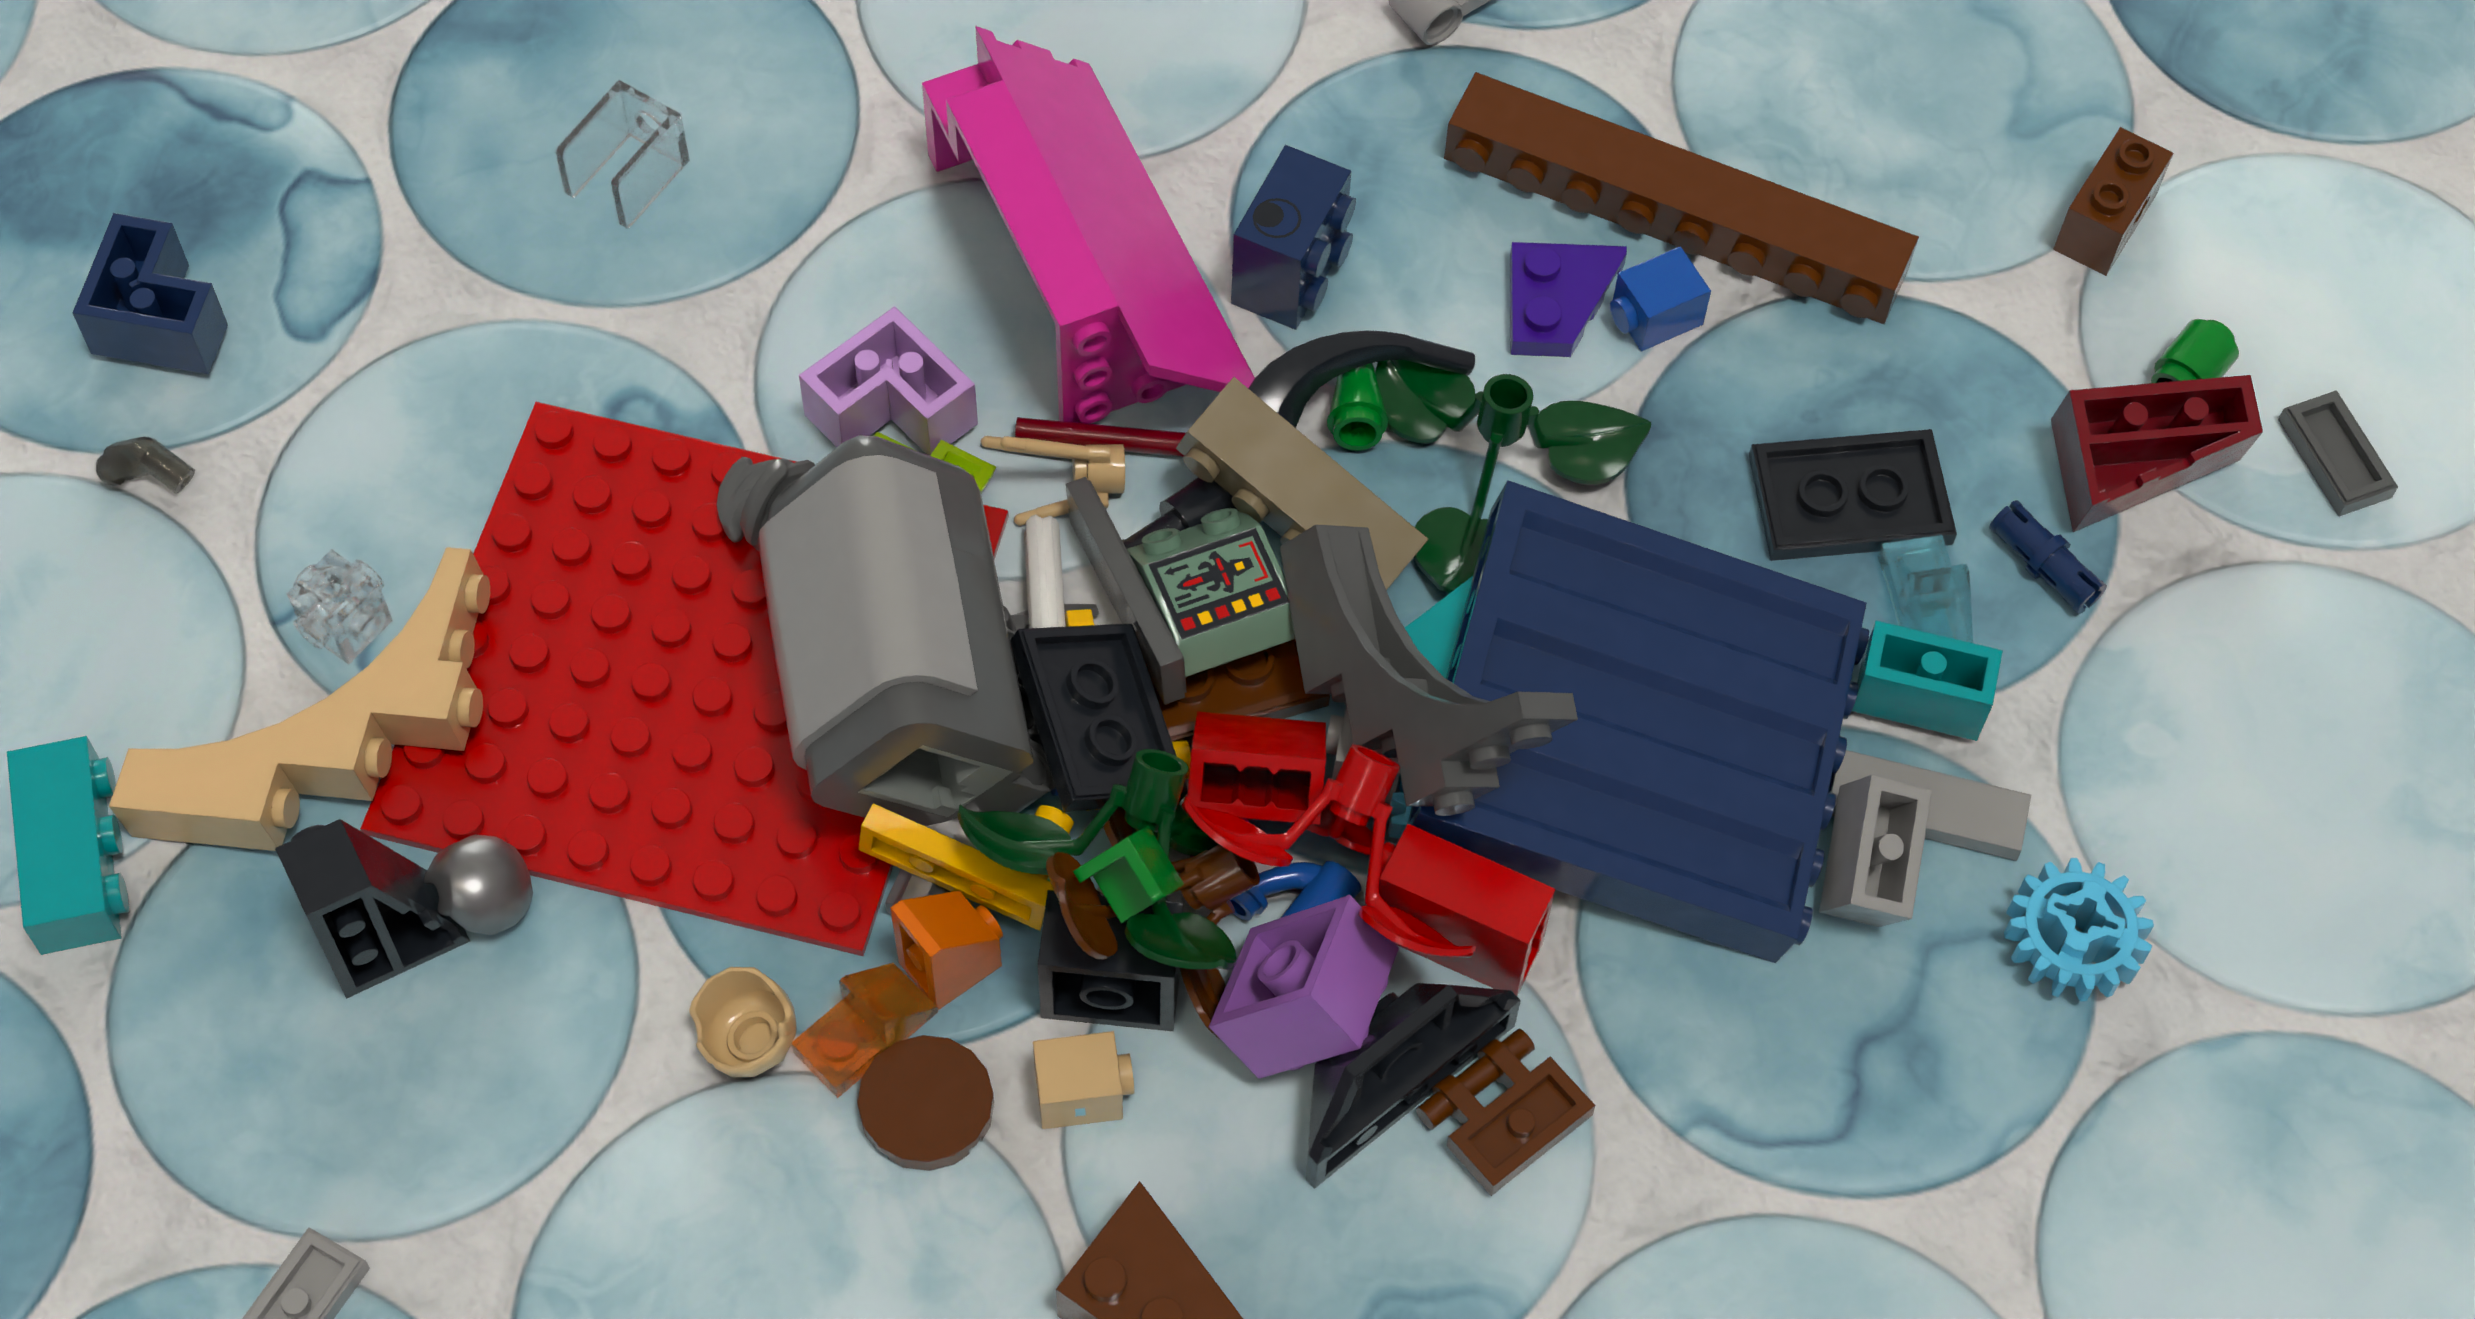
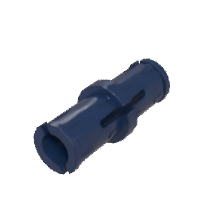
(2048, 556)

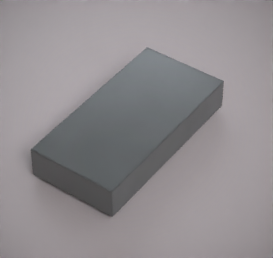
(2337, 453)

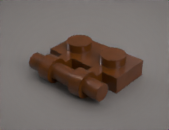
(1518, 1124)

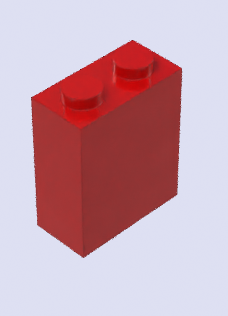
(1257, 765)
(1469, 905)

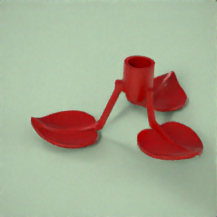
(1345, 811)

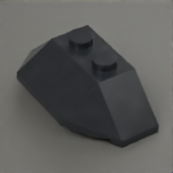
(1407, 1052)

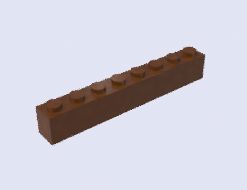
(1680, 198)

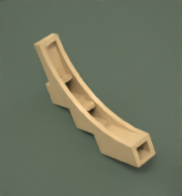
(250, 786)

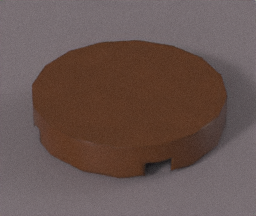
(926, 1102)

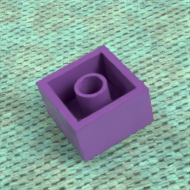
(1304, 988)

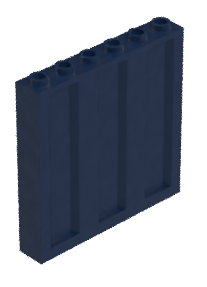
(1699, 727)

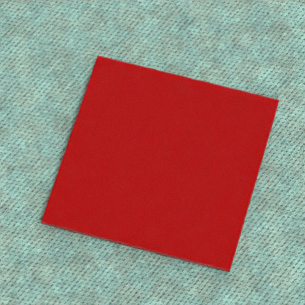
(636, 698)

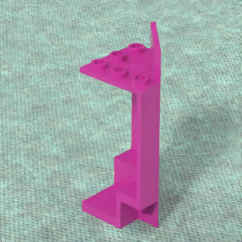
(1086, 225)

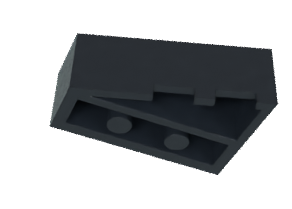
(366, 905)

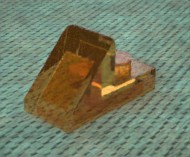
(873, 1014)

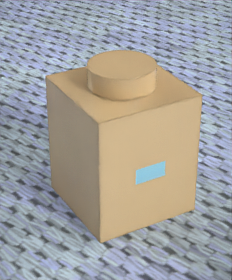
(1081, 1079)

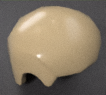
(743, 1021)

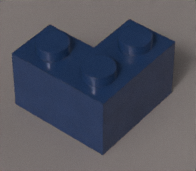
(142, 305)

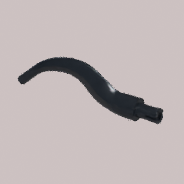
(1287, 387)

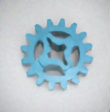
(2109, 925)

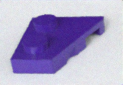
(1557, 293)

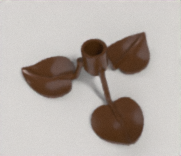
(1208, 881)

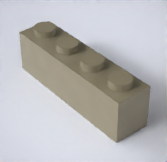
(1289, 479)

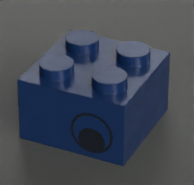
(1292, 238)

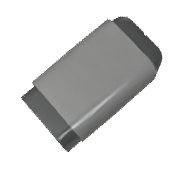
(896, 639)

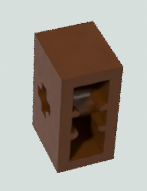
(2113, 201)

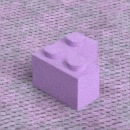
(887, 376)

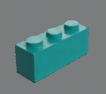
(66, 845)

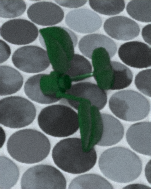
(1584, 442)
(1150, 800)

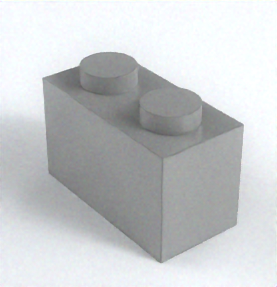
(1875, 851)

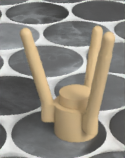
(1098, 463)

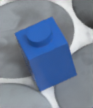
(1660, 299)

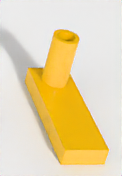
(959, 865)

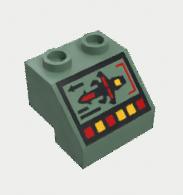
(1216, 588)

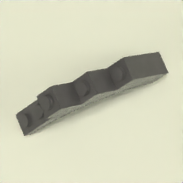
(1393, 695)

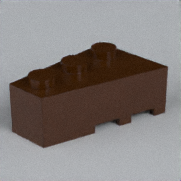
(1141, 1271)

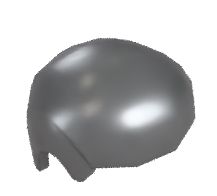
(481, 884)

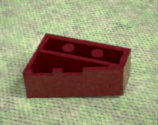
(2148, 439)

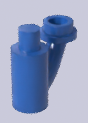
(1317, 882)

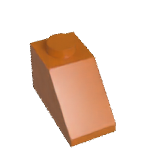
(945, 944)

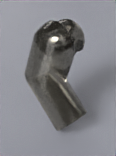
(141, 458)

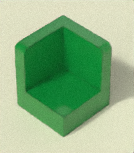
(1132, 874)

